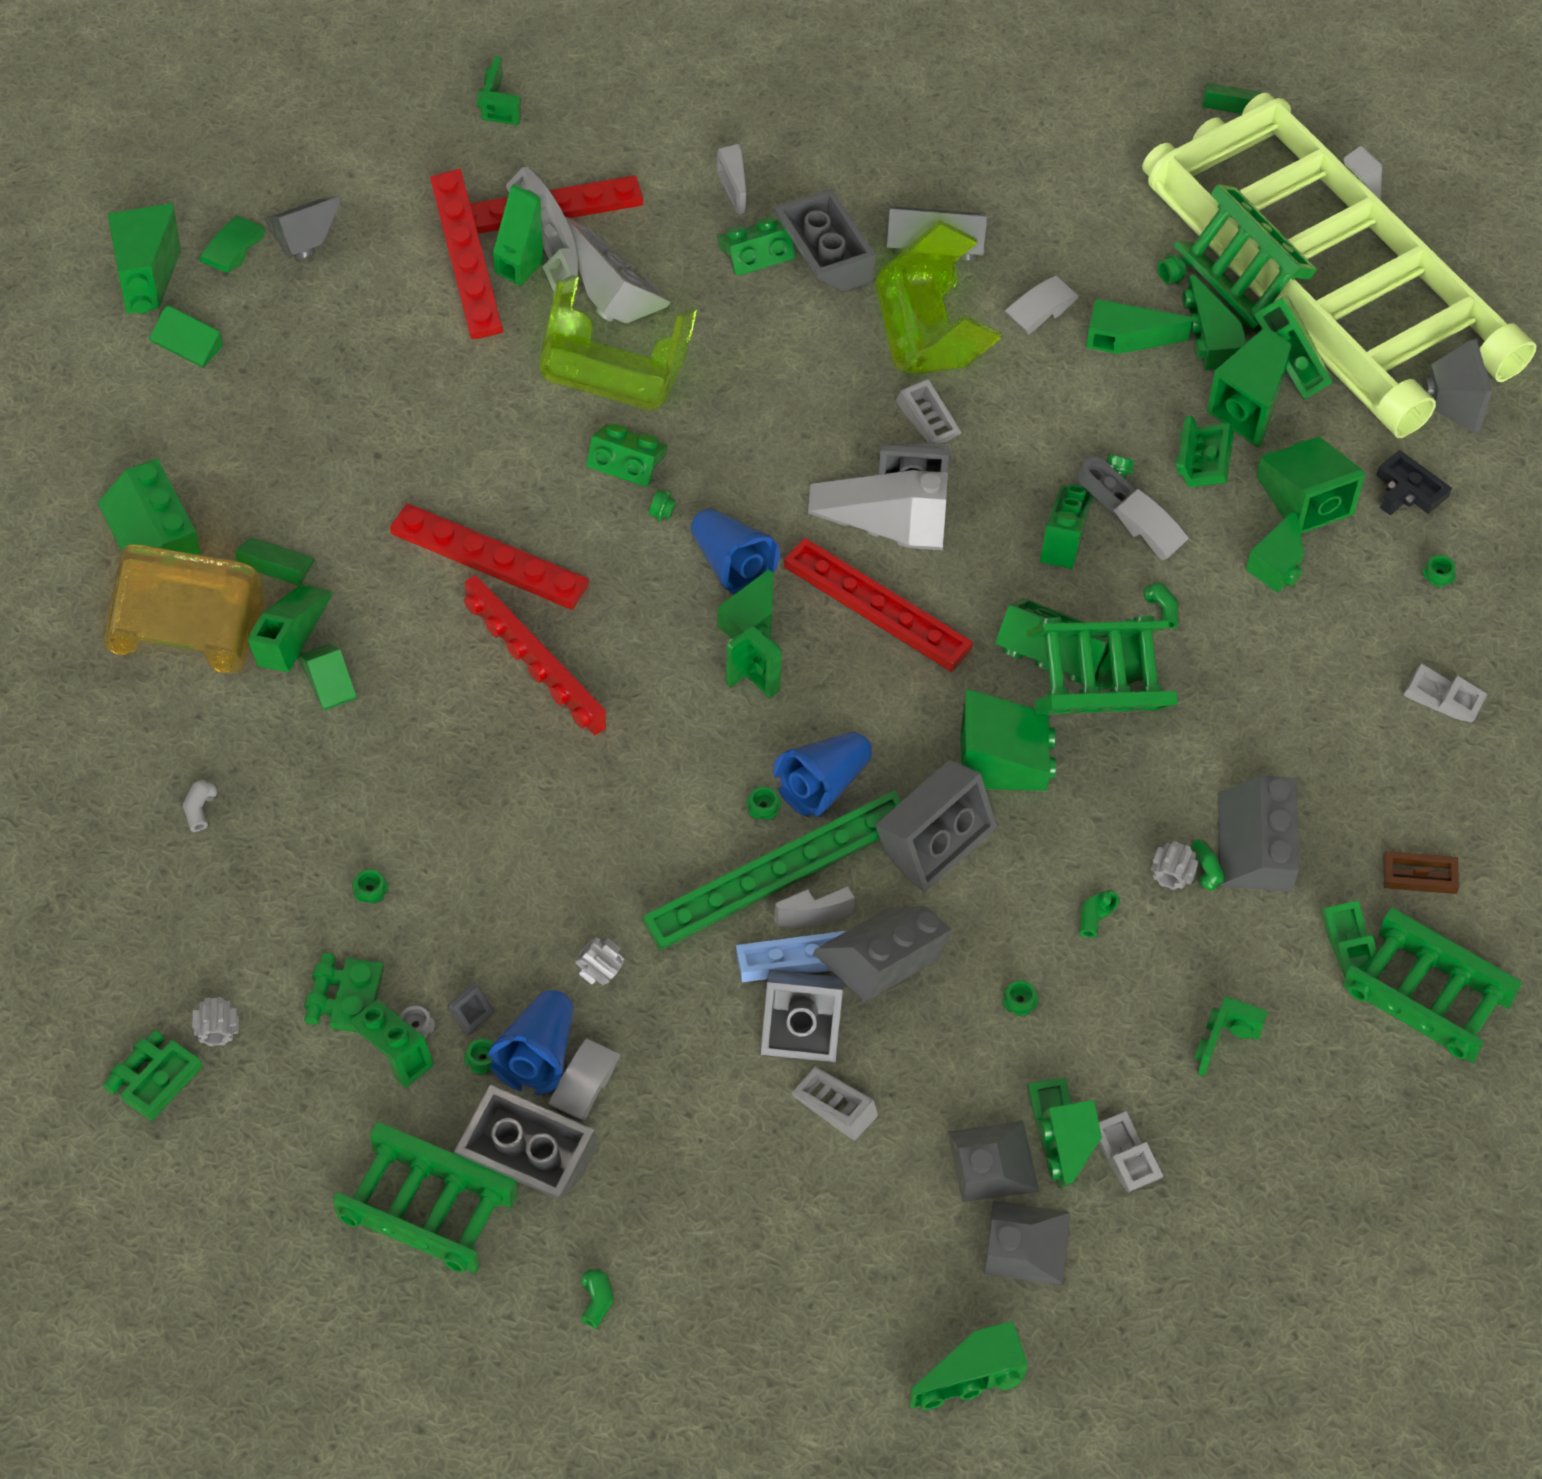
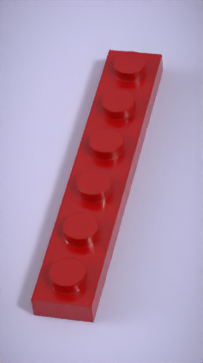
(572, 200)
(466, 254)
(489, 556)
(878, 604)
(540, 661)

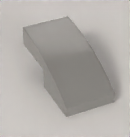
(1040, 303)
(1155, 525)
(1452, 698)
(804, 911)
(583, 1079)
(1126, 1154)

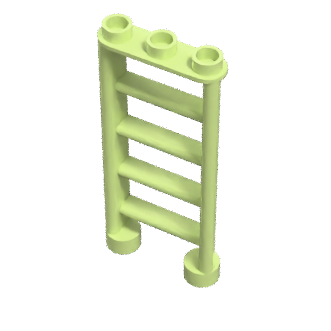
(1398, 406)

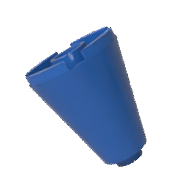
(734, 548)
(821, 771)
(535, 1044)

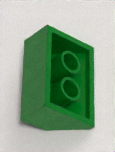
(147, 511)
(1026, 615)

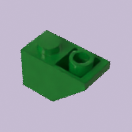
(1072, 1137)

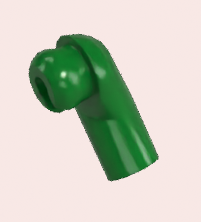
(1169, 604)
(1209, 862)
(1096, 909)
(601, 1295)

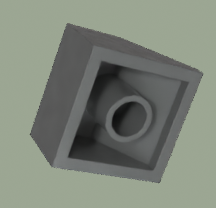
(802, 1016)

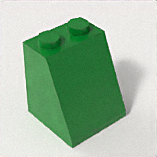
(145, 254)
(1249, 385)
(1311, 482)
(1006, 743)

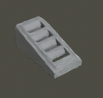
(1366, 169)
(731, 173)
(924, 390)
(853, 1118)

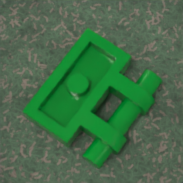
(356, 991)
(159, 1081)

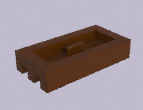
(1421, 878)

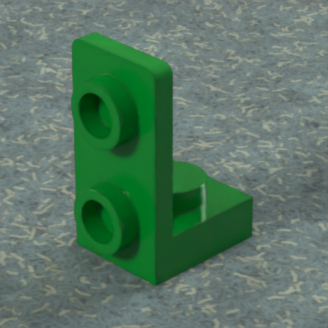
(495, 105)
(1238, 1017)
(396, 1040)

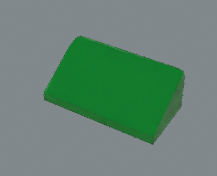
(1227, 98)
(186, 336)
(274, 561)

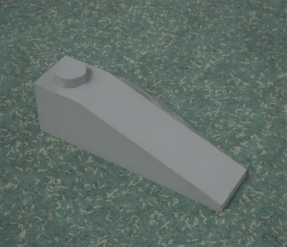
(610, 279)
(892, 505)

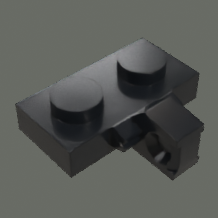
(1410, 485)

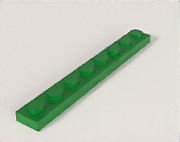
(768, 874)

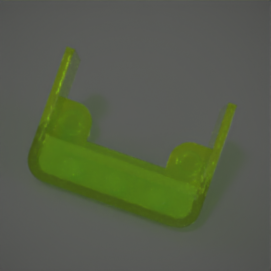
(914, 307)
(607, 371)

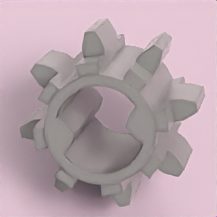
(1174, 865)
(599, 961)
(215, 1021)

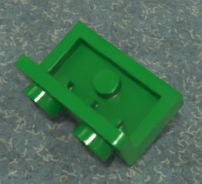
(757, 245)
(1204, 453)
(625, 454)
(756, 658)

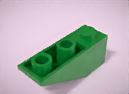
(519, 239)
(1215, 326)
(1130, 328)
(1066, 526)
(286, 627)
(980, 1362)

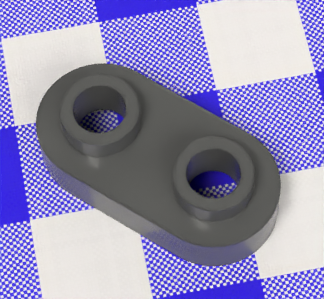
(1104, 482)

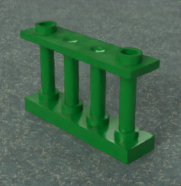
(1271, 245)
(1089, 697)
(1438, 952)
(426, 1160)

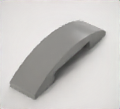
(556, 233)

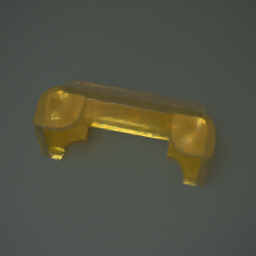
(184, 604)

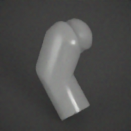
(194, 801)

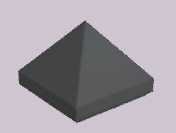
(470, 1008)

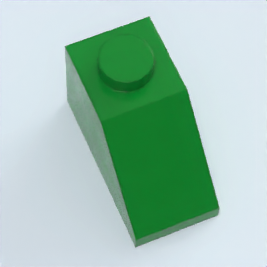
(1279, 555)
(748, 607)

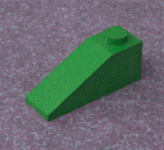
(1304, 361)

